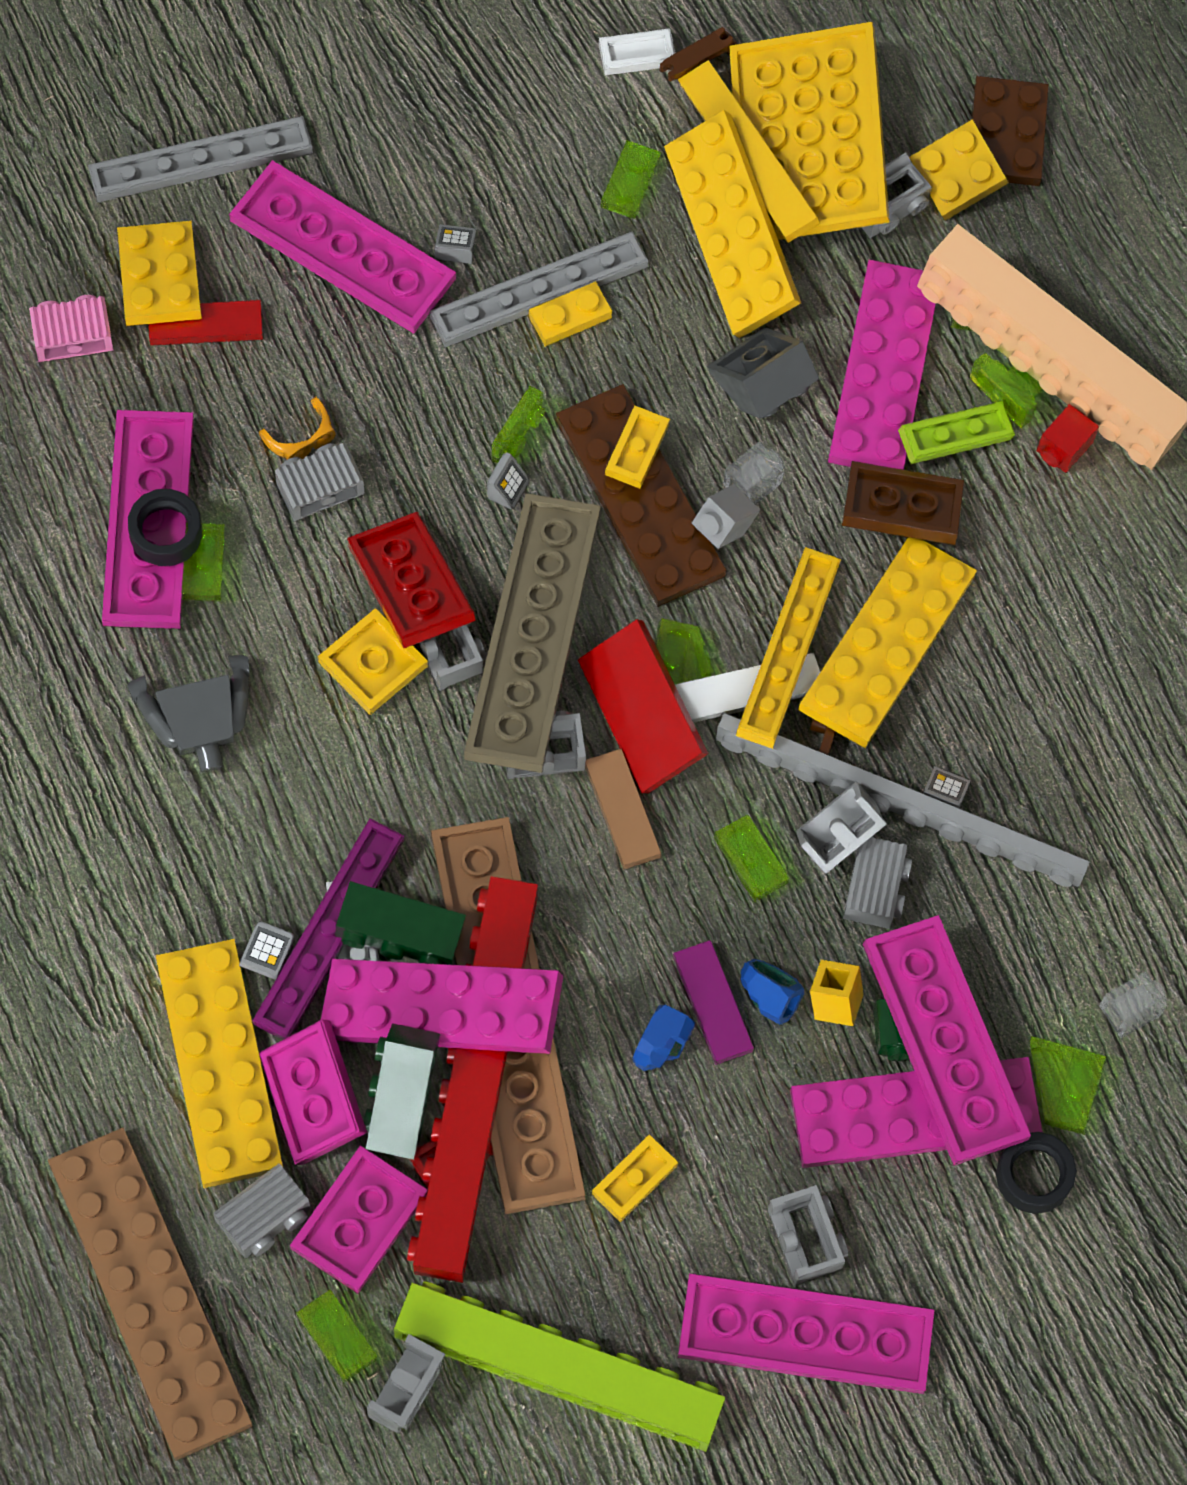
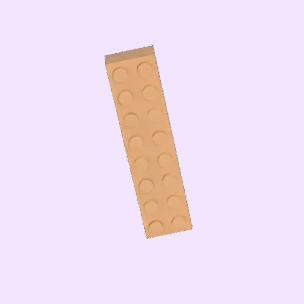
(1053, 346)

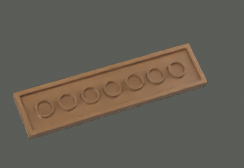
(150, 1294)

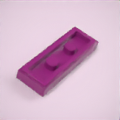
(713, 1002)

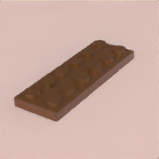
(648, 520)

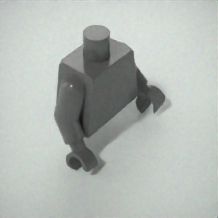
(198, 714)

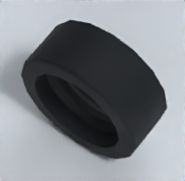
(165, 500)
(1028, 1202)

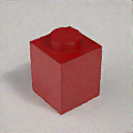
(1067, 439)

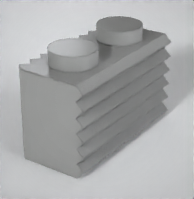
(319, 480)
(876, 883)
(263, 1212)

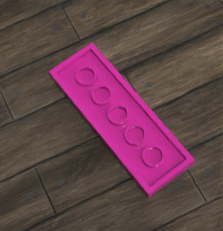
(343, 246)
(883, 367)
(149, 455)
(462, 1003)
(946, 1040)
(883, 1116)
(806, 1333)

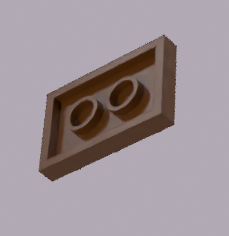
(1013, 125)
(903, 503)

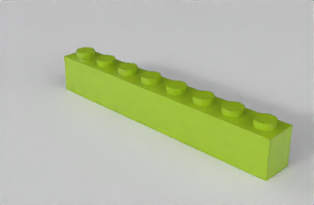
(561, 1366)

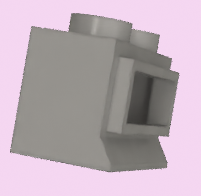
(910, 202)
(471, 649)
(564, 726)
(840, 827)
(820, 1213)
(407, 1386)

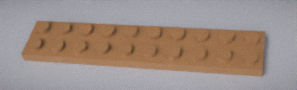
(532, 1121)

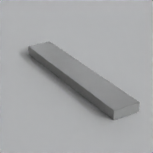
(200, 159)
(516, 296)

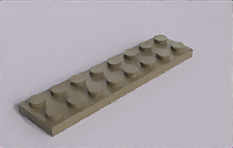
(532, 633)

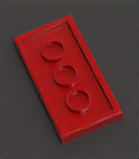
(410, 579)
(642, 706)

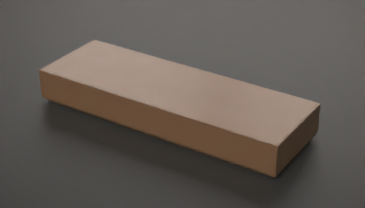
(622, 809)

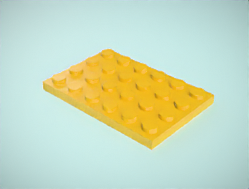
(821, 118)

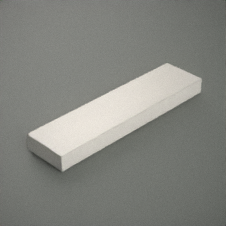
(730, 691)

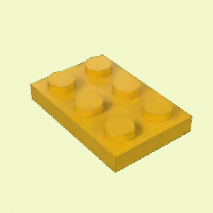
(159, 273)

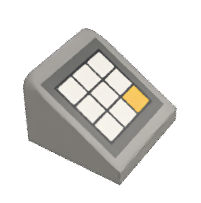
(455, 244)
(507, 482)
(946, 787)
(267, 950)

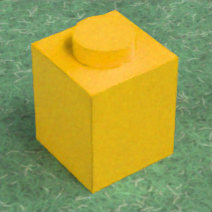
(836, 992)

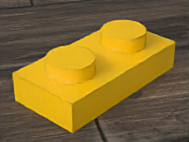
(570, 313)
(637, 447)
(634, 1178)

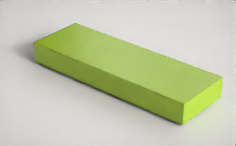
(956, 432)

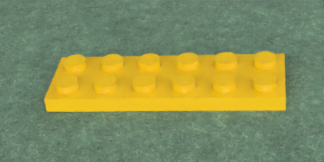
(732, 224)
(887, 641)
(219, 1063)

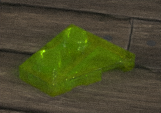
(682, 651)
(1066, 1083)

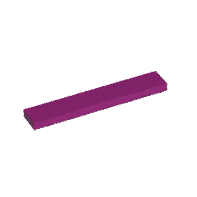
(318, 944)

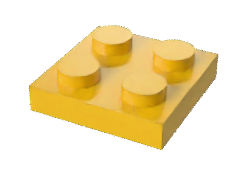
(959, 169)
(372, 662)

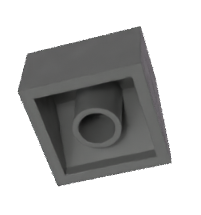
(764, 372)

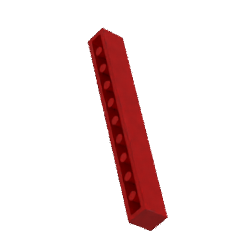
(470, 1099)

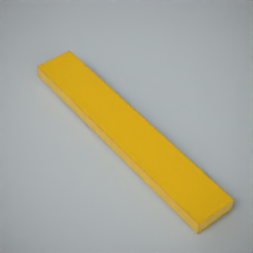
(779, 193)
(788, 648)

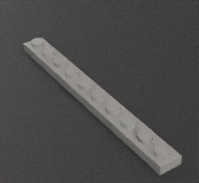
(914, 806)

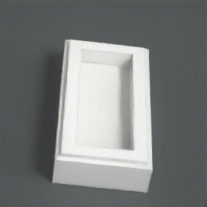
(635, 51)

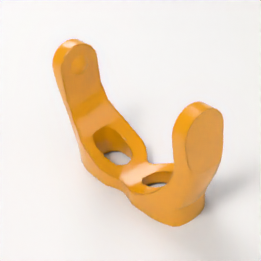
(321, 437)

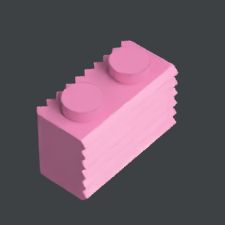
(71, 328)

